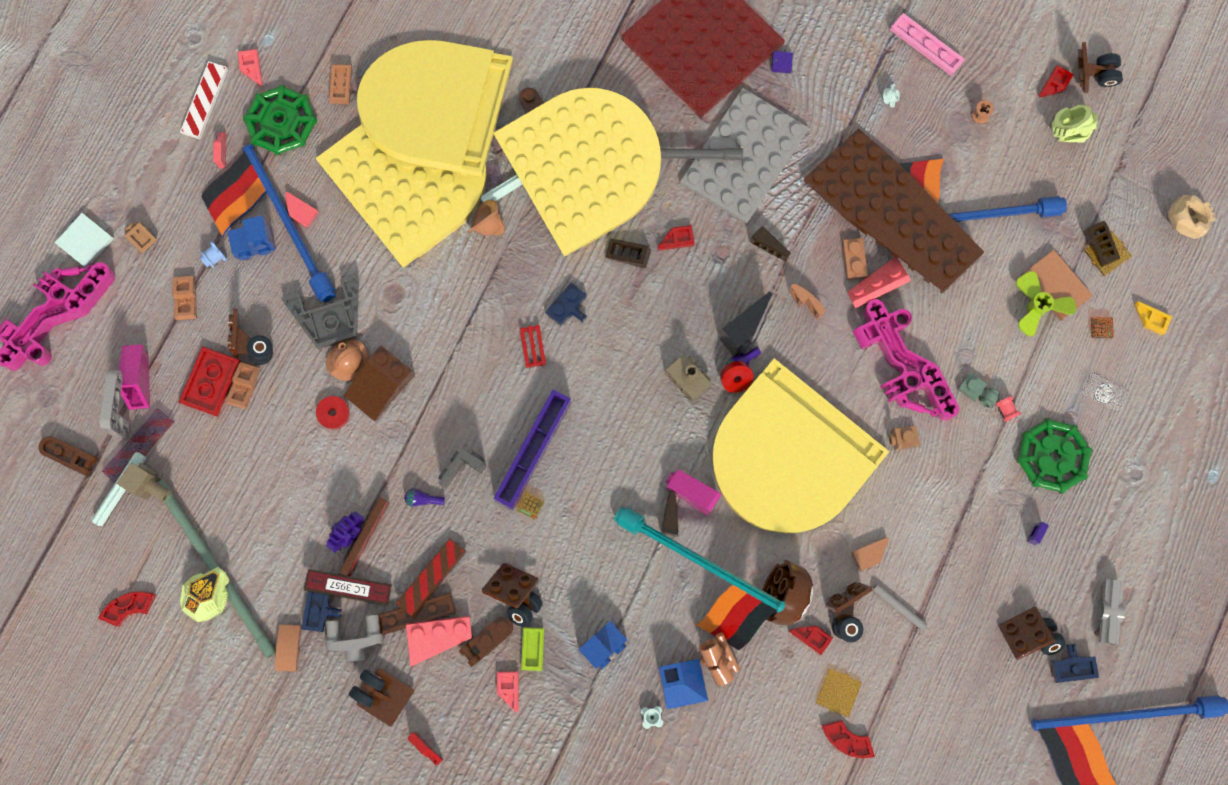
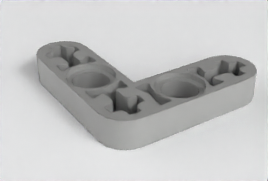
(110, 420)

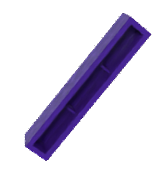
(532, 450)

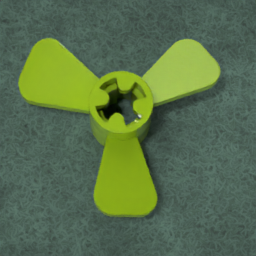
(1030, 287)

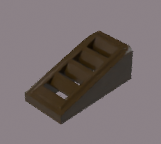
(1108, 240)
(767, 242)
(629, 245)
(670, 519)

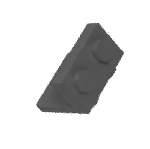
(458, 460)

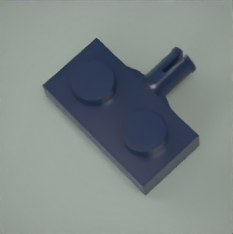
(567, 305)
(317, 611)
(1074, 667)

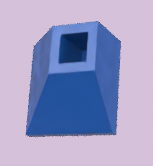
(683, 684)

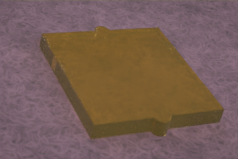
(1123, 253)
(838, 692)

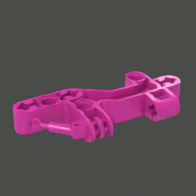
(55, 311)
(910, 365)

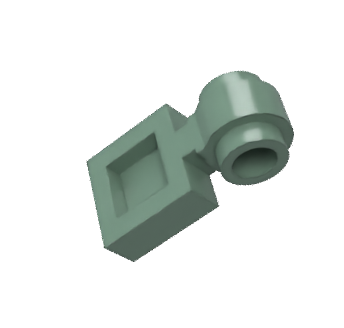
(974, 387)

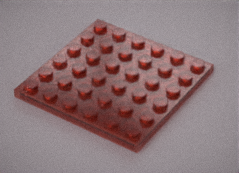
(702, 47)

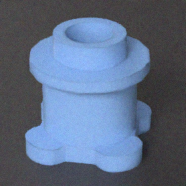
(211, 256)

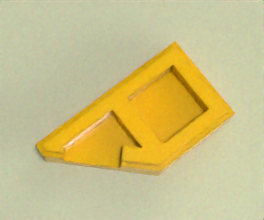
(1152, 318)

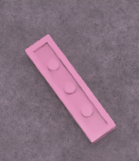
(927, 44)

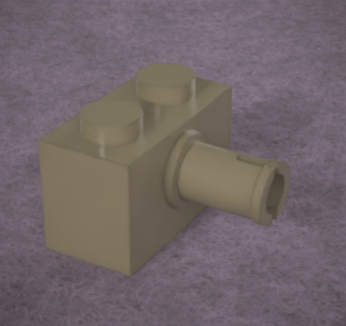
(688, 377)
(142, 482)

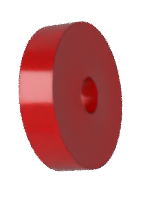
(740, 383)
(332, 403)

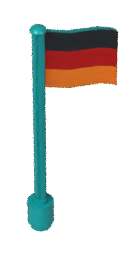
(737, 611)

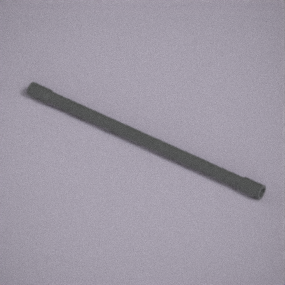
(727, 153)

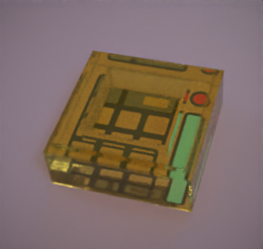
(530, 506)

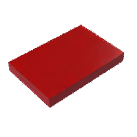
(209, 381)

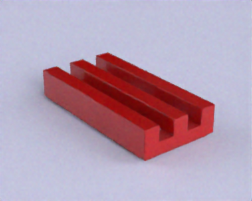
(530, 329)

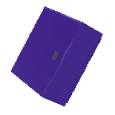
(782, 62)
(1037, 533)

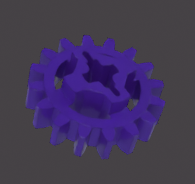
(345, 531)

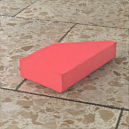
(250, 65)
(219, 150)
(300, 211)
(509, 688)

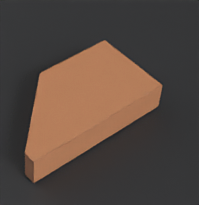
(870, 555)

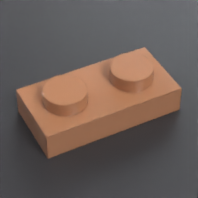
(854, 259)

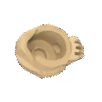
(1191, 216)

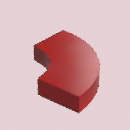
(125, 606)
(846, 741)

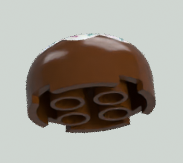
(794, 587)

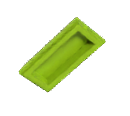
(532, 649)

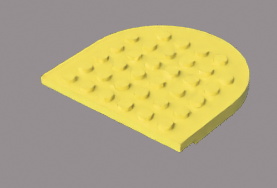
(434, 103)
(584, 162)
(401, 201)
(790, 455)

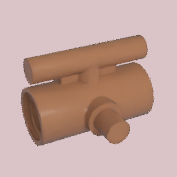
(719, 659)

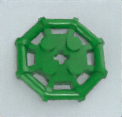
(284, 129)
(1064, 449)

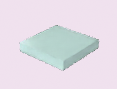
(84, 240)

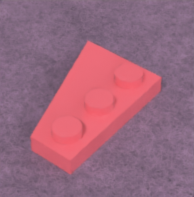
(878, 283)
(436, 636)

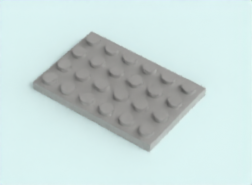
(767, 144)

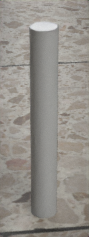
(900, 607)

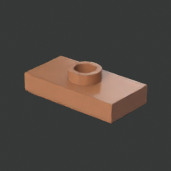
(340, 84)

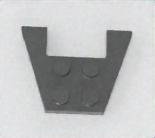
(330, 322)

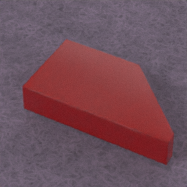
(678, 238)
(812, 637)

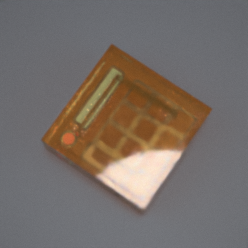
(1102, 327)

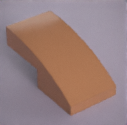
(802, 296)
(185, 298)
(243, 385)
(287, 648)

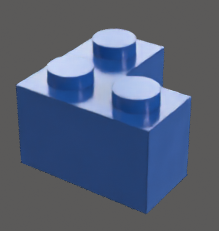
(252, 239)
(603, 645)

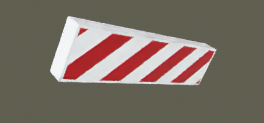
(204, 100)

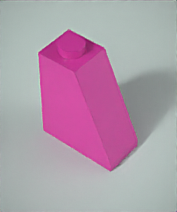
(135, 371)
(692, 491)

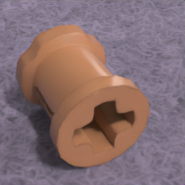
(981, 110)

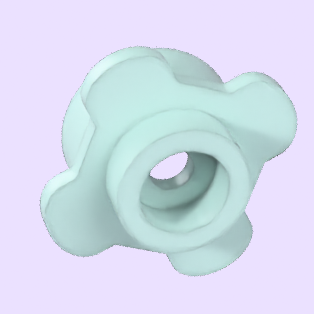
(891, 95)
(656, 712)

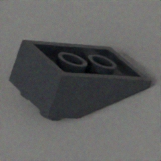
(740, 331)

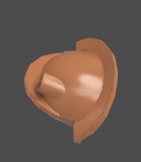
(488, 220)
(346, 359)

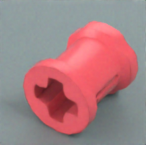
(1008, 409)

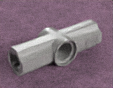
(1111, 612)

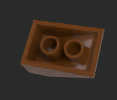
(378, 383)

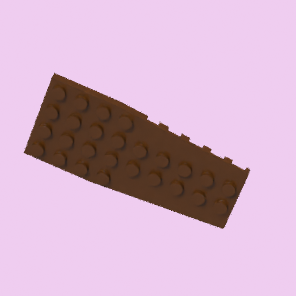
(894, 210)

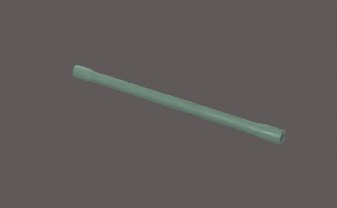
(261, 639)

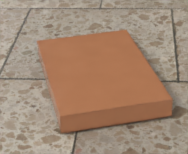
(1059, 280)

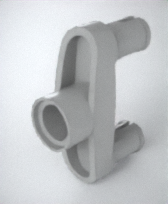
(354, 648)

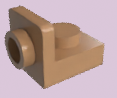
(139, 236)
(904, 438)

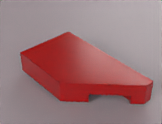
(1056, 82)
(424, 748)

